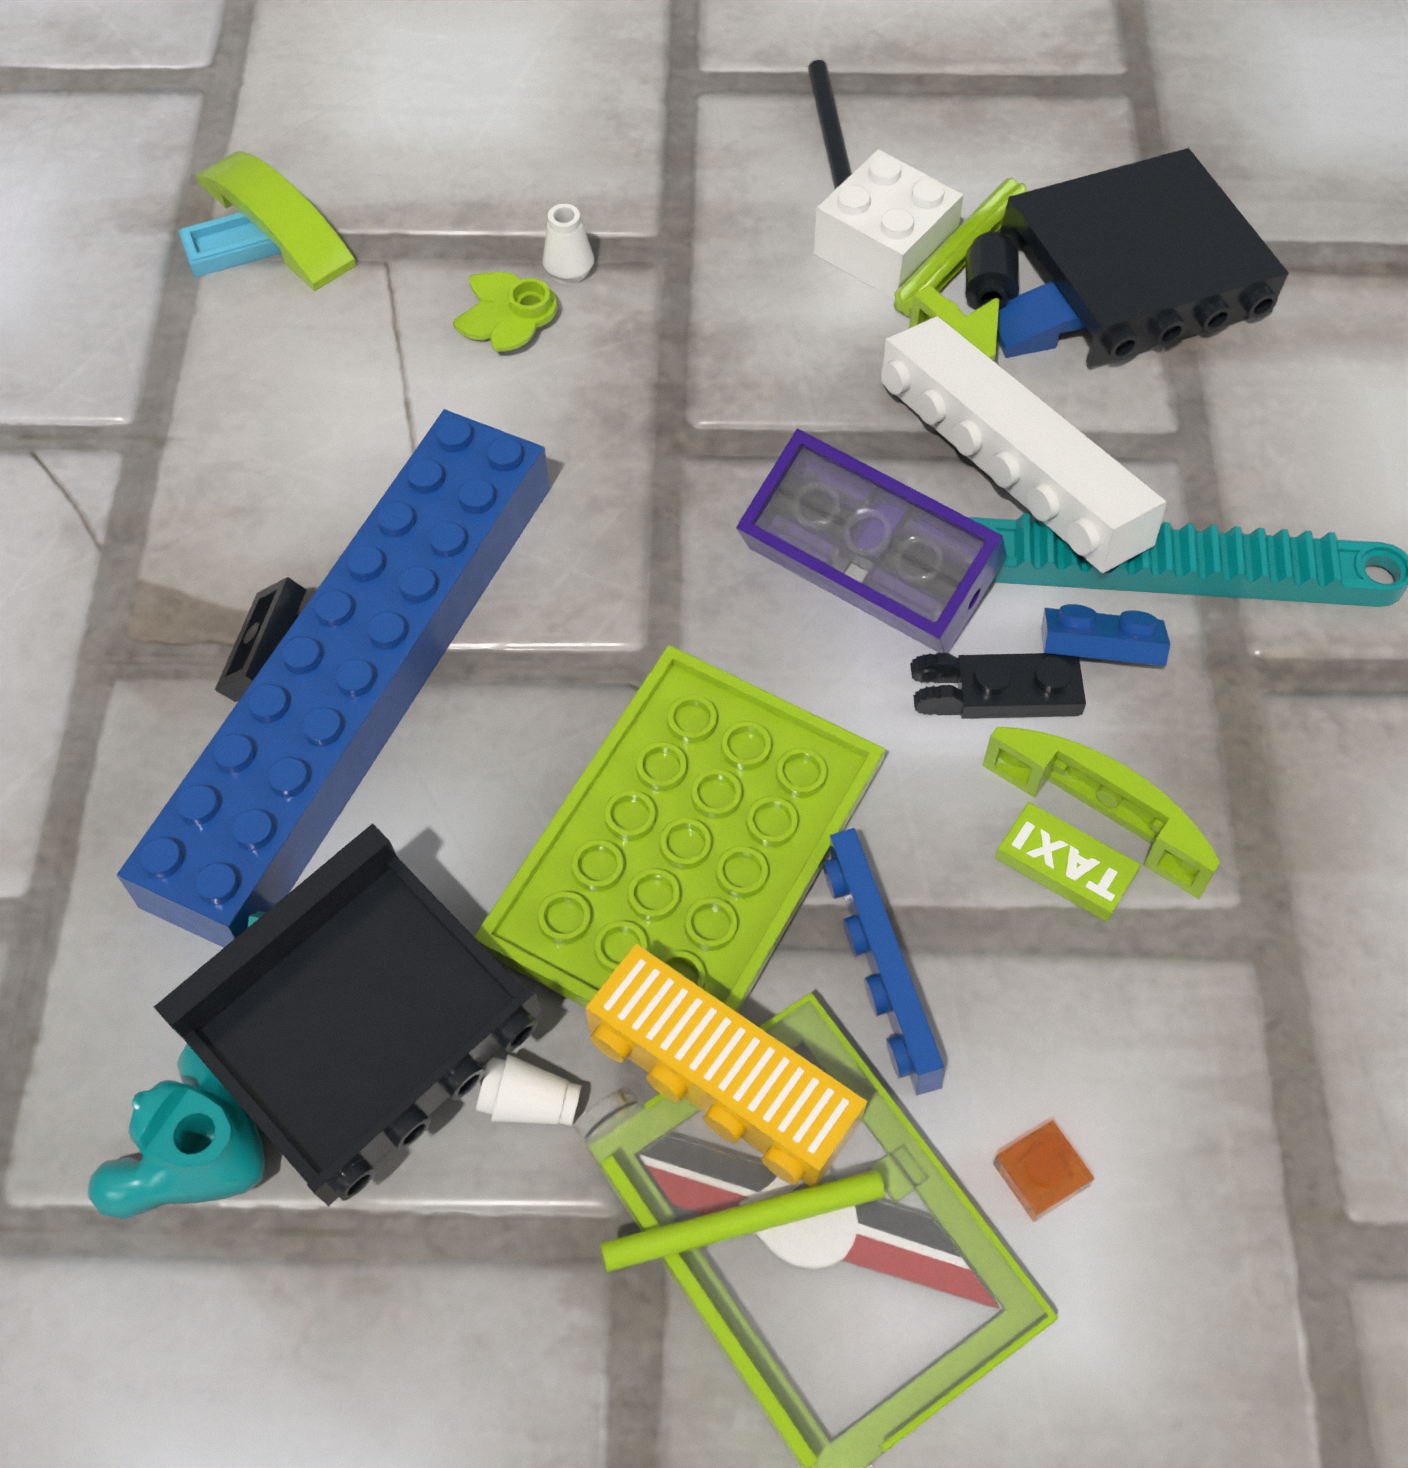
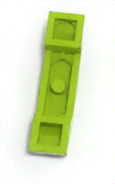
(282, 214)
(1034, 757)

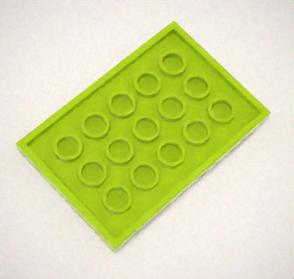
(683, 837)

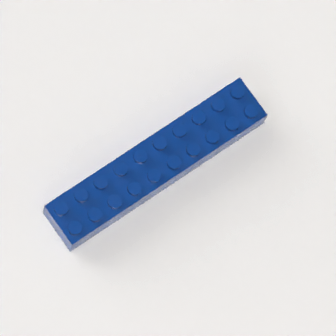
(338, 682)

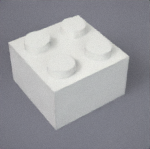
(885, 222)

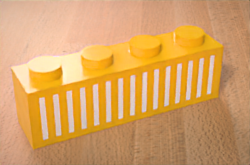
(724, 1067)

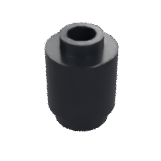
(991, 270)

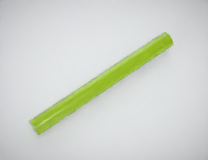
(741, 1220)

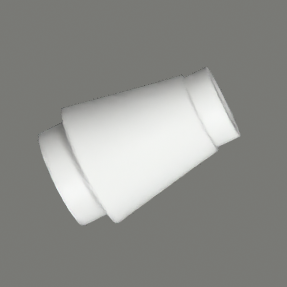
(566, 247)
(526, 1094)

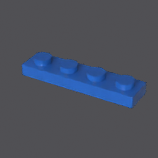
(890, 986)

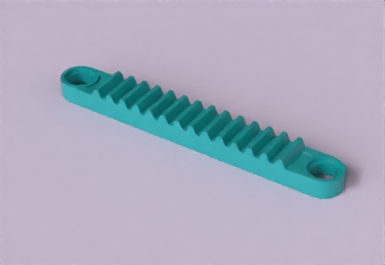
(1211, 564)

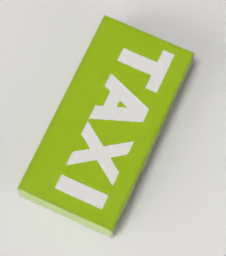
(1067, 861)

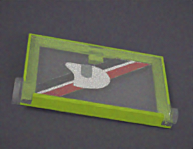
(841, 1319)

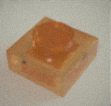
(1043, 1171)

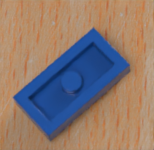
(1088, 634)

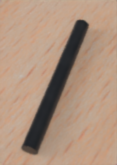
(829, 122)

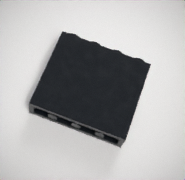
(1147, 253)
(350, 1015)

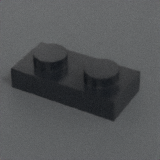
(263, 629)

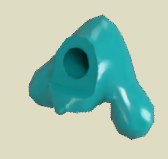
(192, 1145)

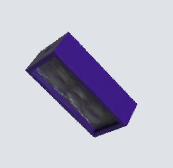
(872, 541)

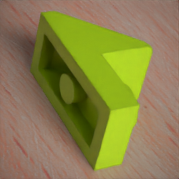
(977, 327)

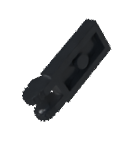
(999, 685)

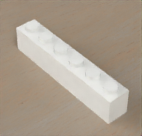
(1023, 444)

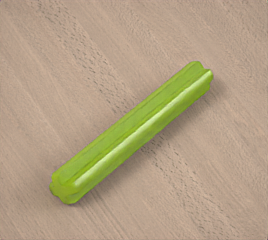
(952, 253)

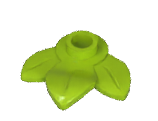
(506, 309)

